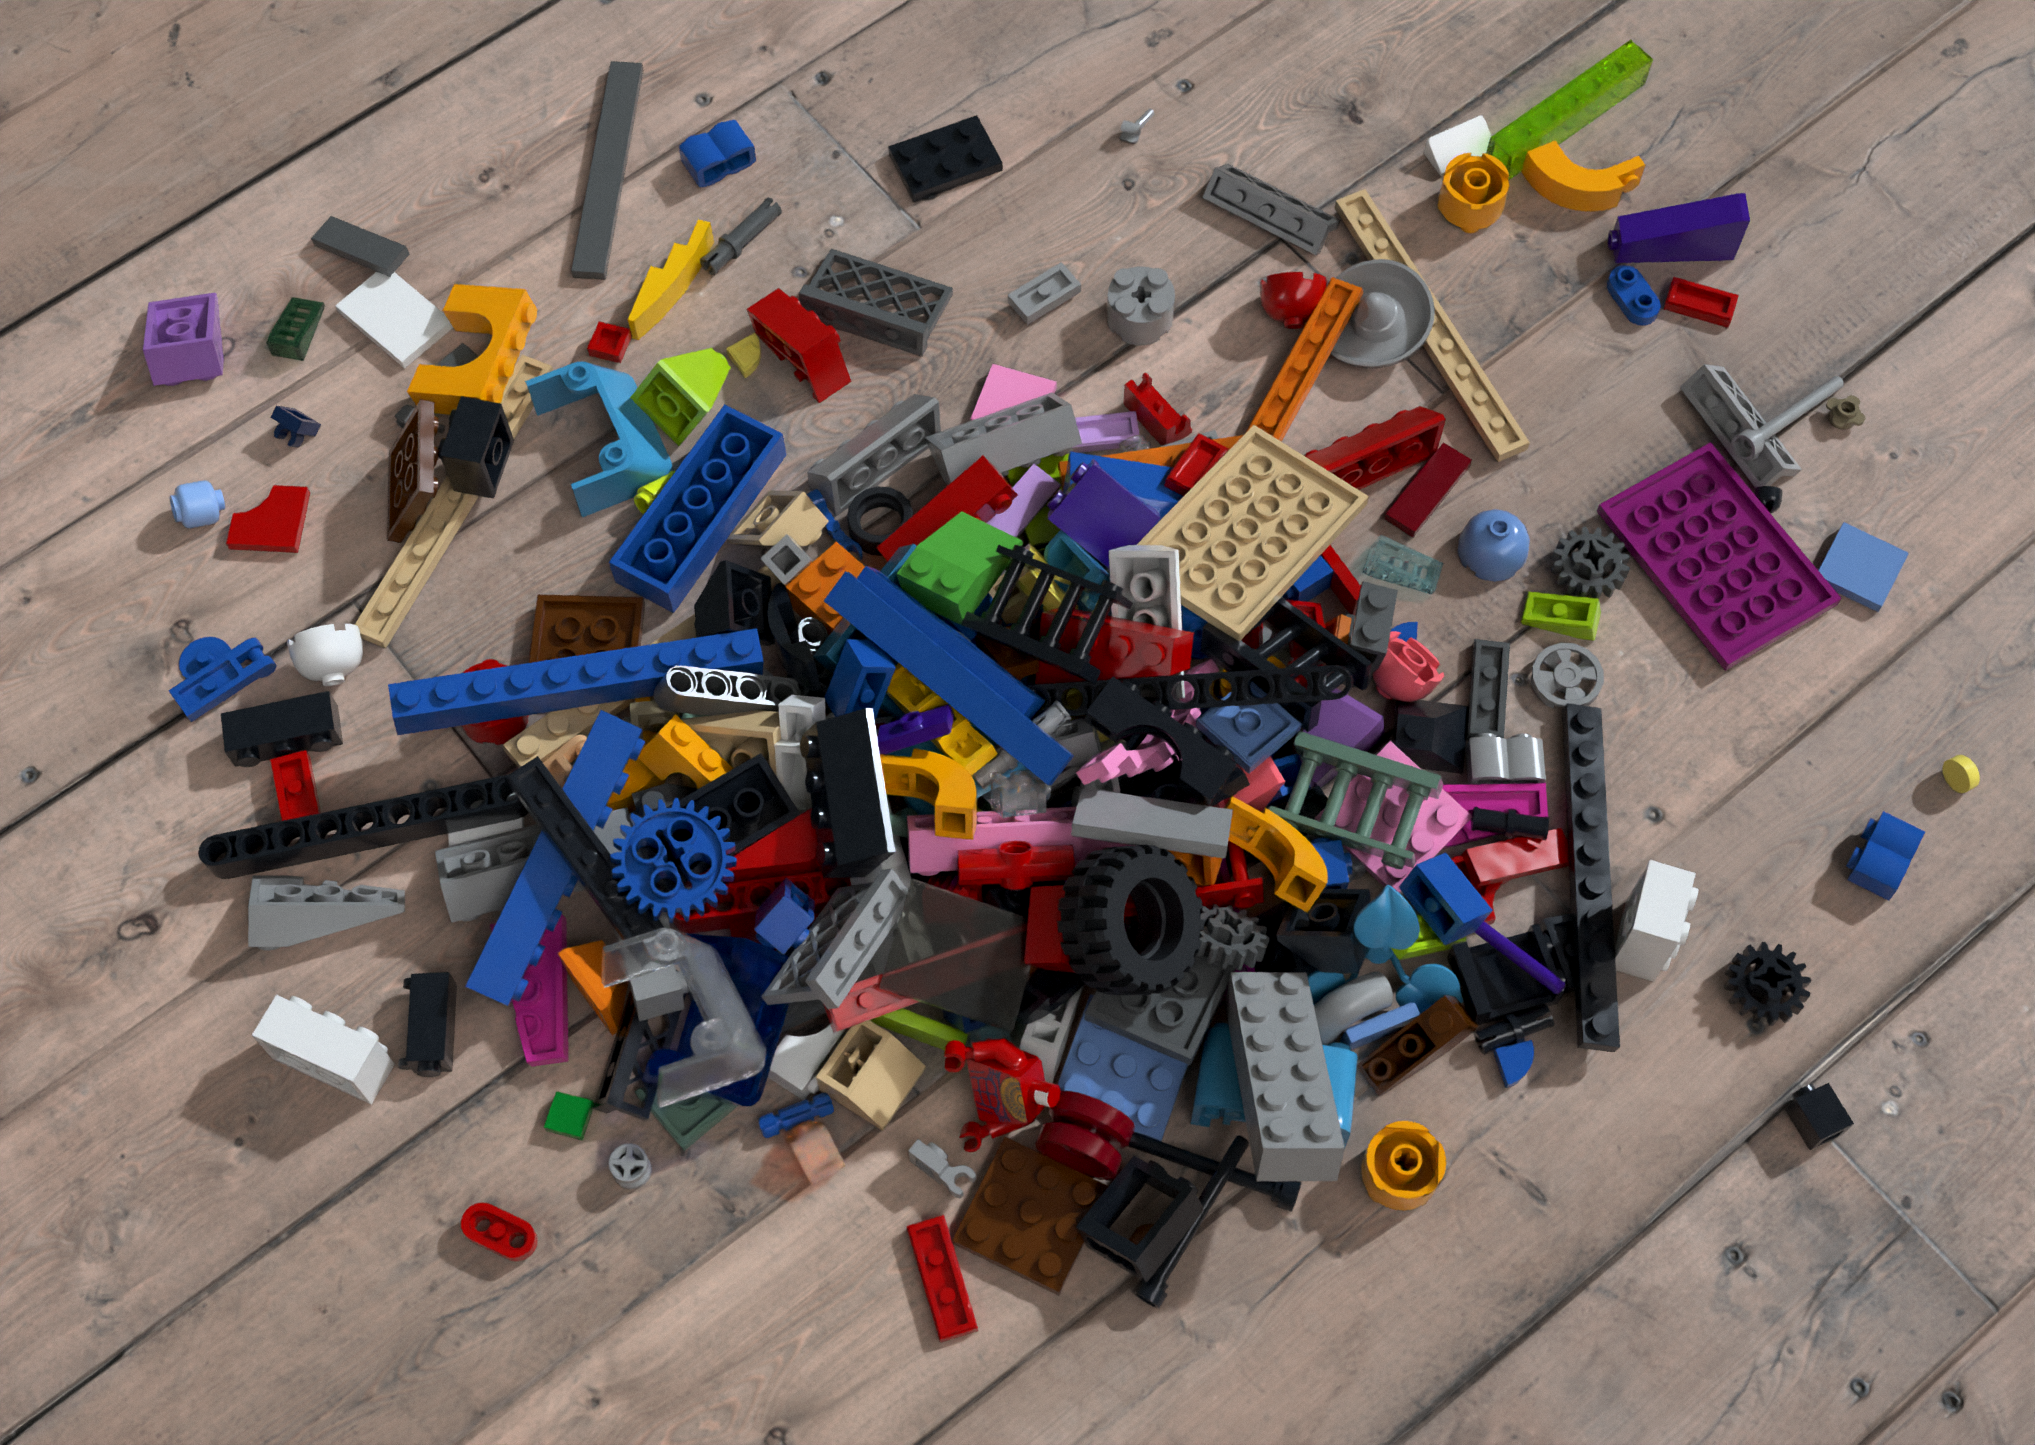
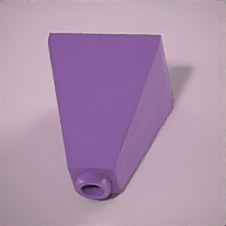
(1348, 724)

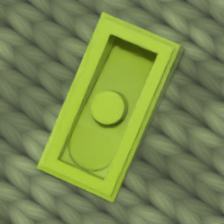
(1563, 614)

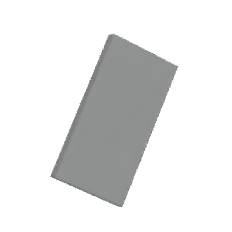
(1152, 822)

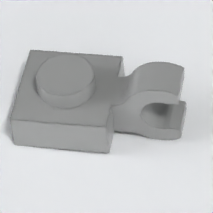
(933, 1162)

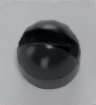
(1769, 496)

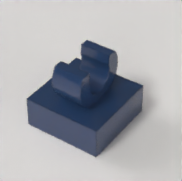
(295, 422)

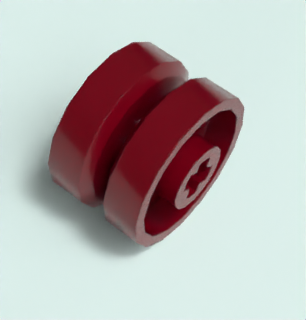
(1086, 1135)

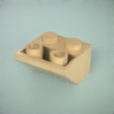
(870, 1073)

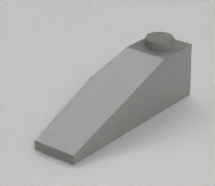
(291, 912)

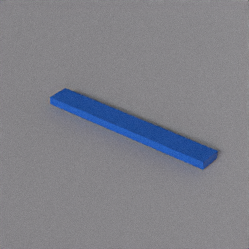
(949, 678)

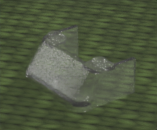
(726, 1043)

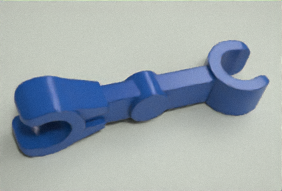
(833, 526)

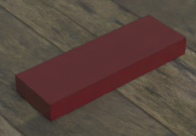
(1428, 489)

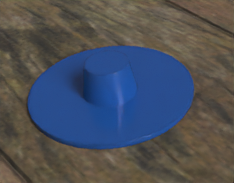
(200, 654)

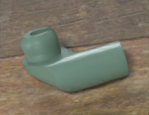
(899, 821)

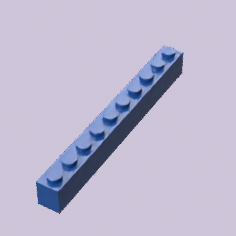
(563, 682)

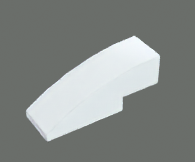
(795, 718)

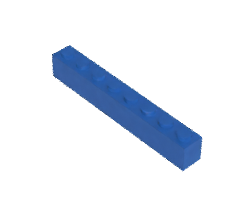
(546, 875)

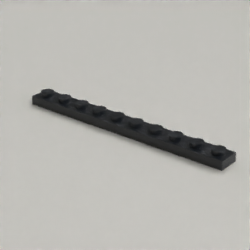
(1590, 879)

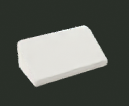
(1464, 138)

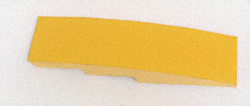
(667, 285)
(963, 743)

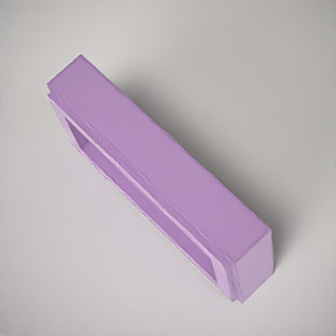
(1105, 431)

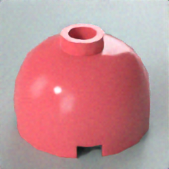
(1407, 670)

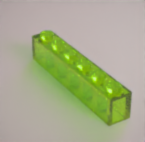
(1572, 106)

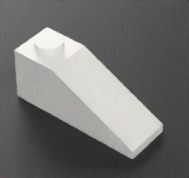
(1049, 1035)

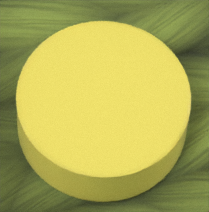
(1961, 773)

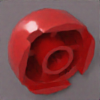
(1291, 297)

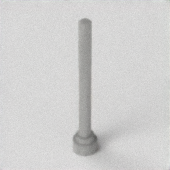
(1751, 442)

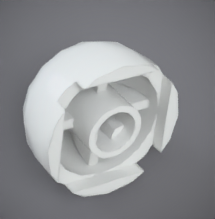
(326, 653)

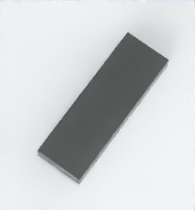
(360, 246)
(1488, 688)

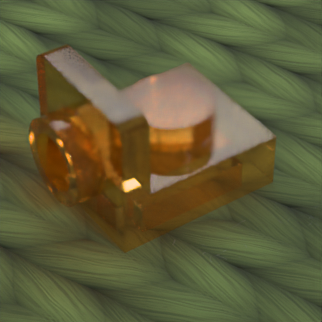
(815, 1150)

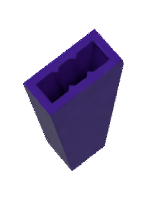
(1682, 232)

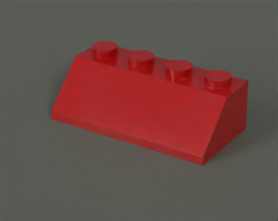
(1383, 447)

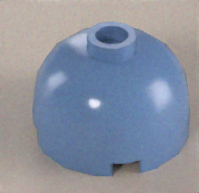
(1494, 545)

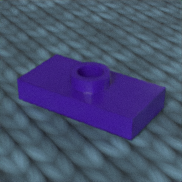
(915, 729)

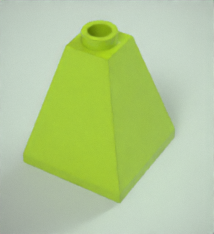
(682, 391)

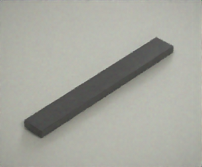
(607, 171)

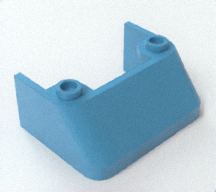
(625, 463)

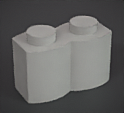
(1505, 760)

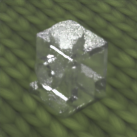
(1018, 794)

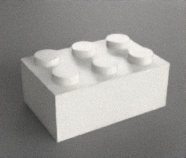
(1654, 920)
(324, 1047)

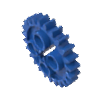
(642, 874)

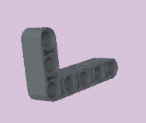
(729, 686)

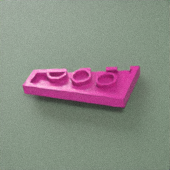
(1524, 798)
(544, 1004)

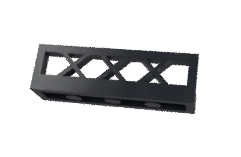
(623, 1061)

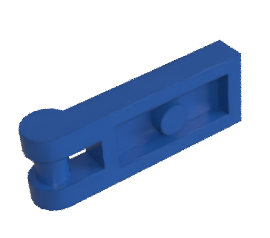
(222, 679)

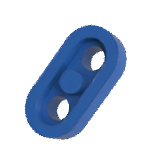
(1632, 292)

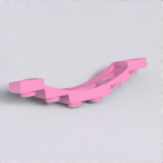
(1151, 751)

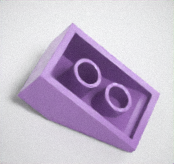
(183, 339)

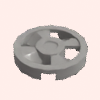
(1566, 675)

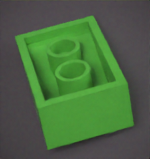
(956, 566)

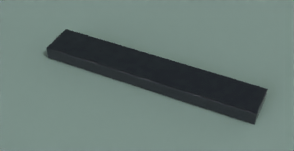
(578, 847)

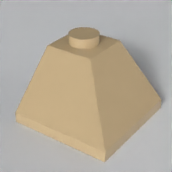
(780, 515)

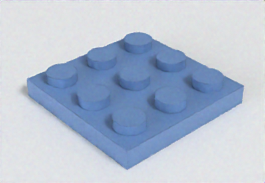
(1124, 1076)

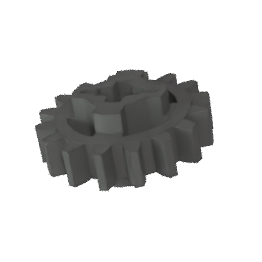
(1586, 567)
(1231, 937)

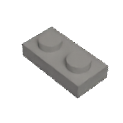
(1044, 293)

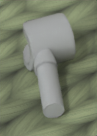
(1131, 130)

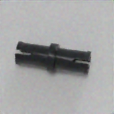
(1510, 823)
(1514, 1028)

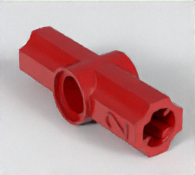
(1015, 864)

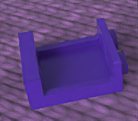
(1100, 512)

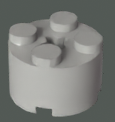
(1140, 304)

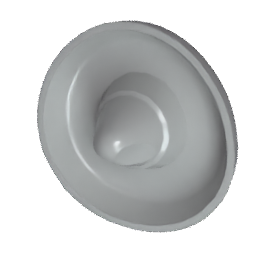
(1390, 317)

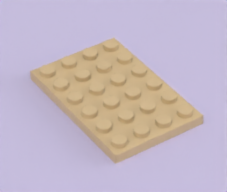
(1253, 529)

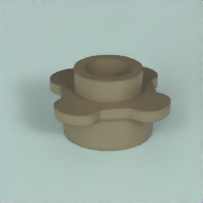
(1841, 419)

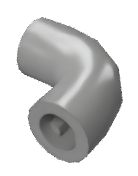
(1351, 1003)

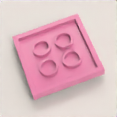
(1434, 827)

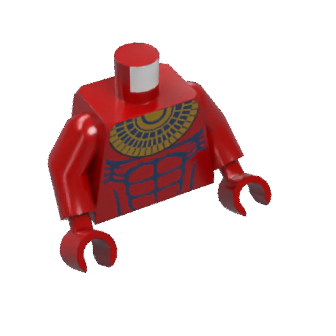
(1005, 1086)

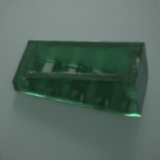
(298, 347)

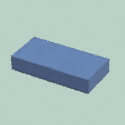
(1379, 1026)

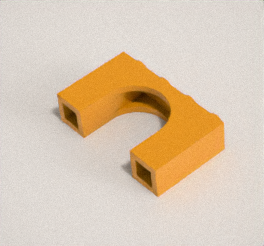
(486, 310)

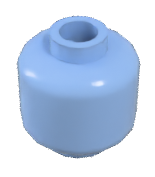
(196, 504)

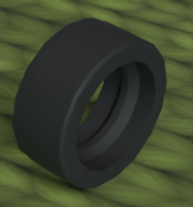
(871, 499)

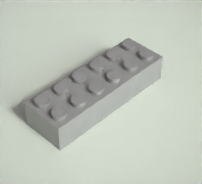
(1283, 1077)

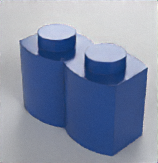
(717, 153)
(1885, 854)

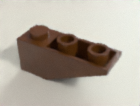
(1417, 1044)

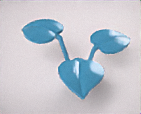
(1386, 924)

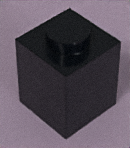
(1818, 1115)

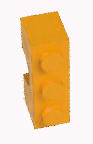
(682, 751)

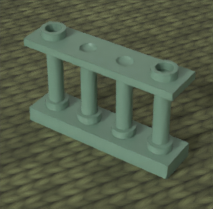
(1383, 775)

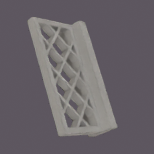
(840, 943)

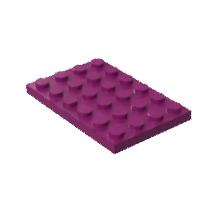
(1718, 556)

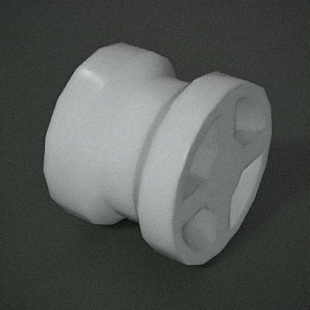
(624, 1160)

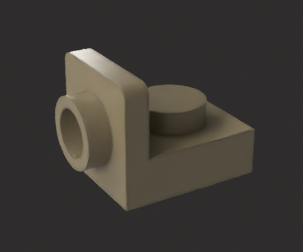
(648, 716)

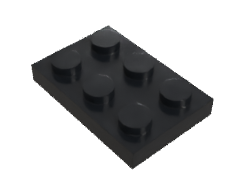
(945, 158)

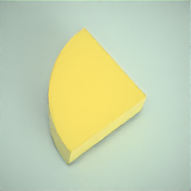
(746, 354)

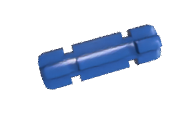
(795, 1114)

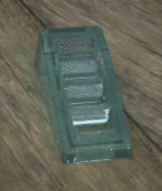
(1398, 575)

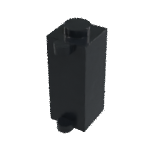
(430, 1024)

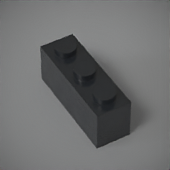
(281, 729)

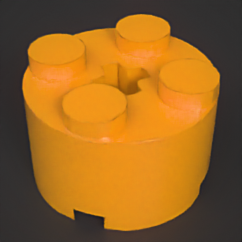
(1473, 191)
(1421, 1155)

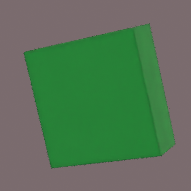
(569, 1115)

